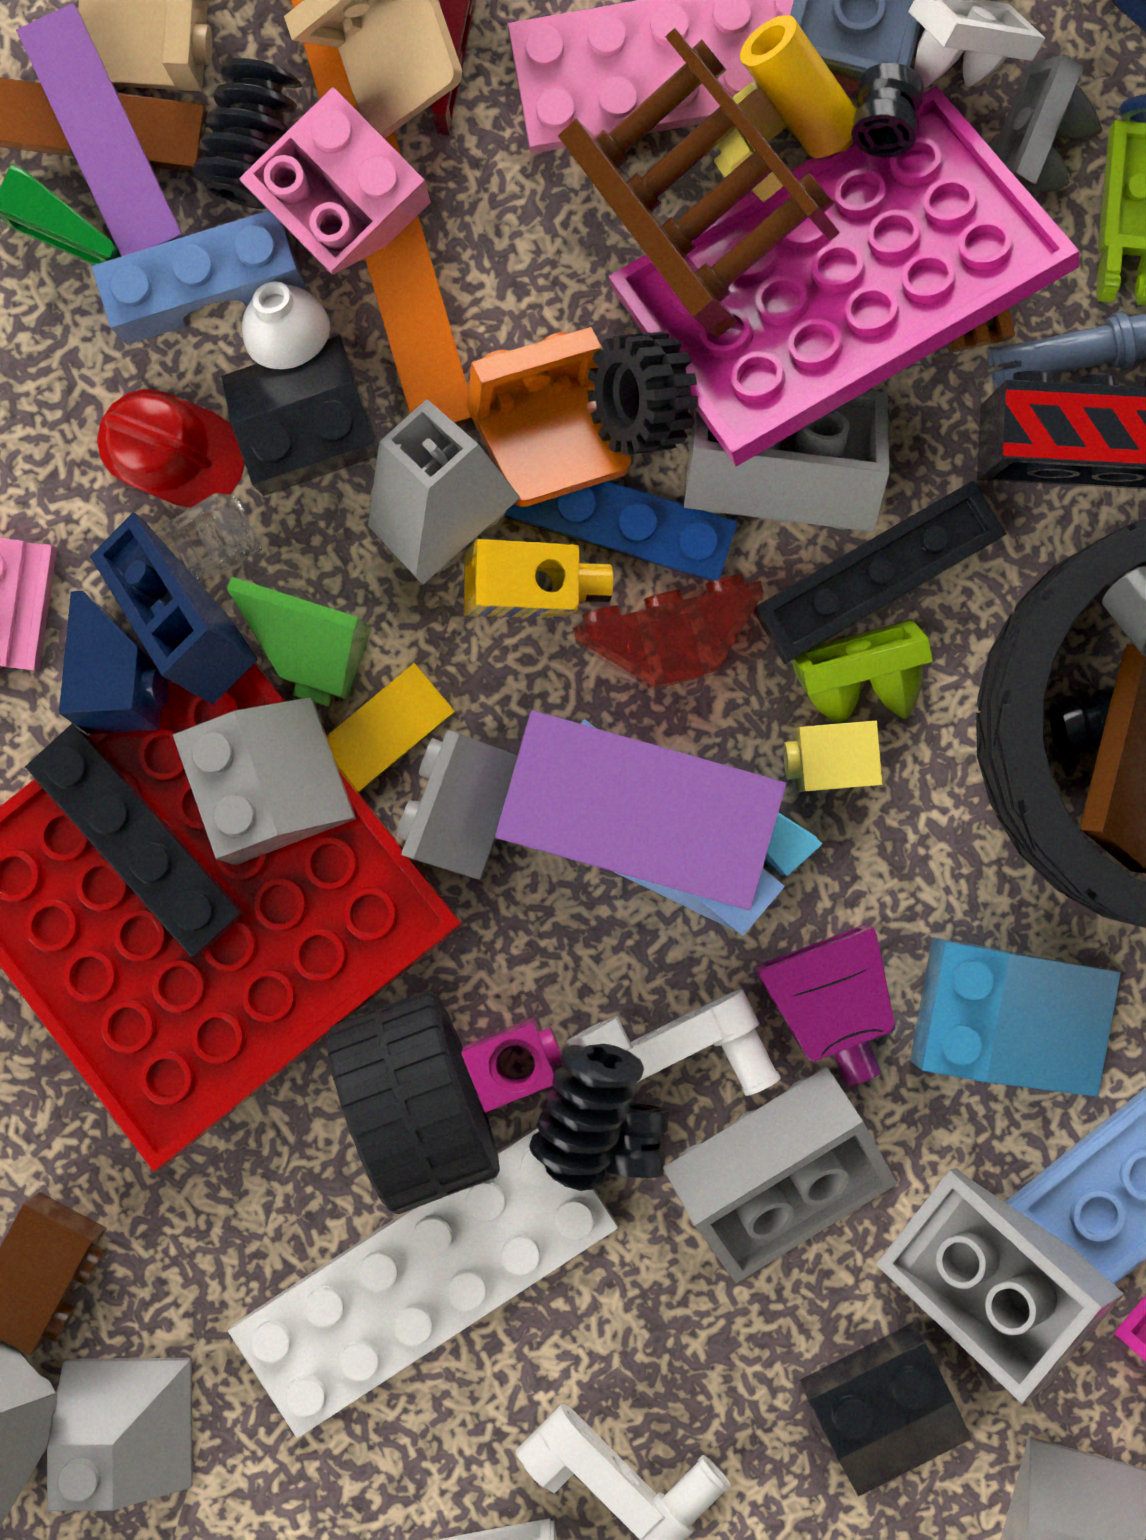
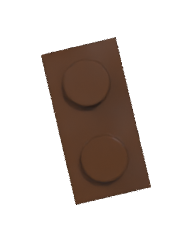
(39, 1267)

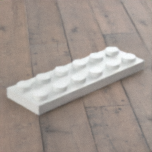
(415, 1286)

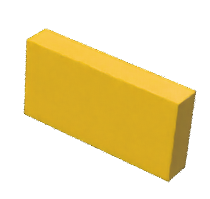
(388, 727)

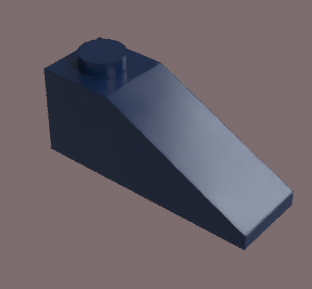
(172, 612)

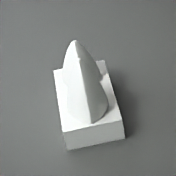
(979, 28)

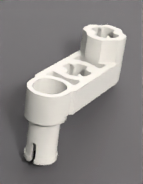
(722, 1022)
(570, 1446)

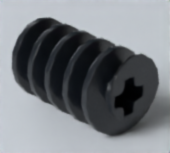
(242, 126)
(585, 1113)

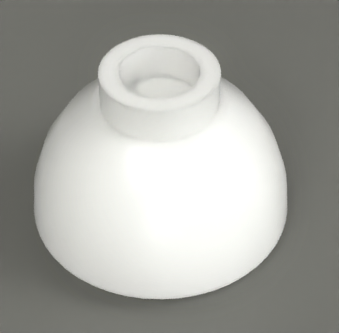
(284, 326)

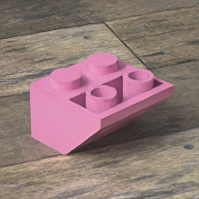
(337, 184)

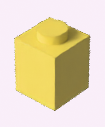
(834, 756)

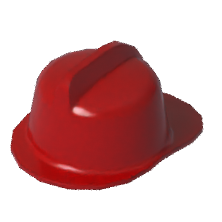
(169, 447)

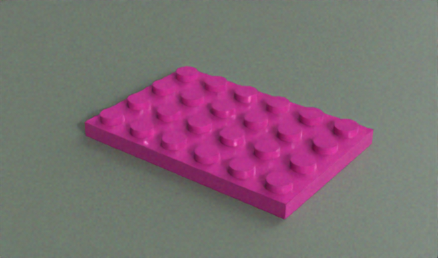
(918, 261)

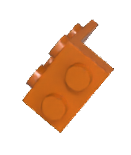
(538, 417)

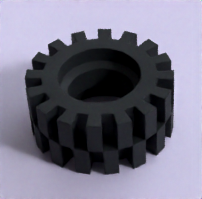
(642, 393)

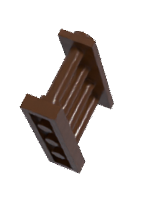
(638, 197)

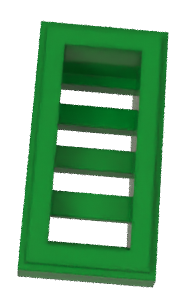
(44, 217)

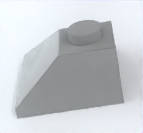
(120, 1433)

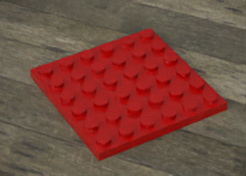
(183, 1037)

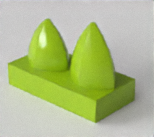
(886, 656)

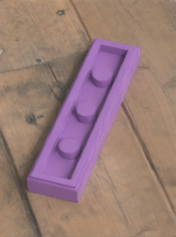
(99, 131)

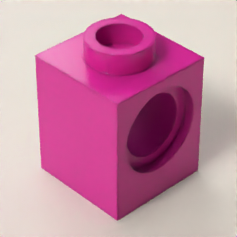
(495, 1086)

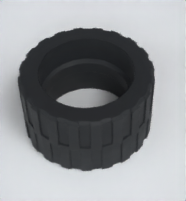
(411, 1103)

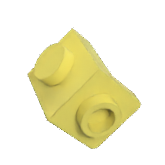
(736, 147)

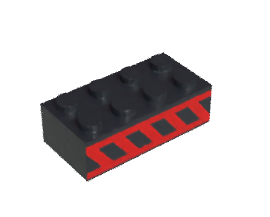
(1064, 432)

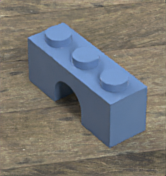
(164, 283)

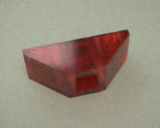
(672, 636)

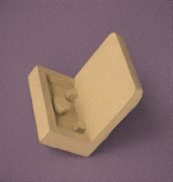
(151, 41)
(391, 51)

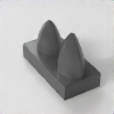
(1045, 106)

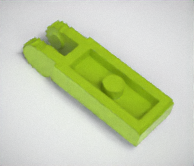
(1123, 209)

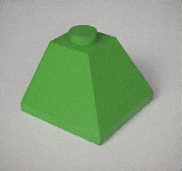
(304, 640)

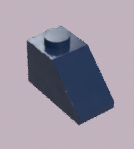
(107, 674)

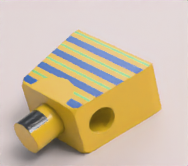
(503, 580)

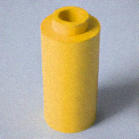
(800, 86)

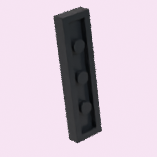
(879, 572)
(135, 841)

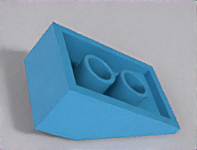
(1014, 1018)

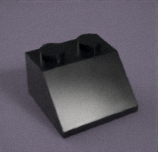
(299, 419)
(885, 1409)

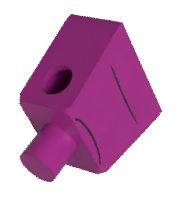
(834, 999)

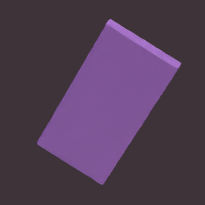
(640, 810)

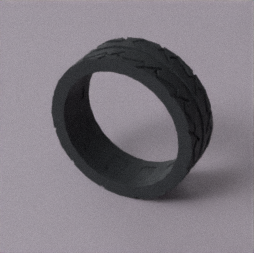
(1012, 730)

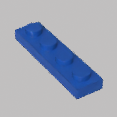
(636, 527)

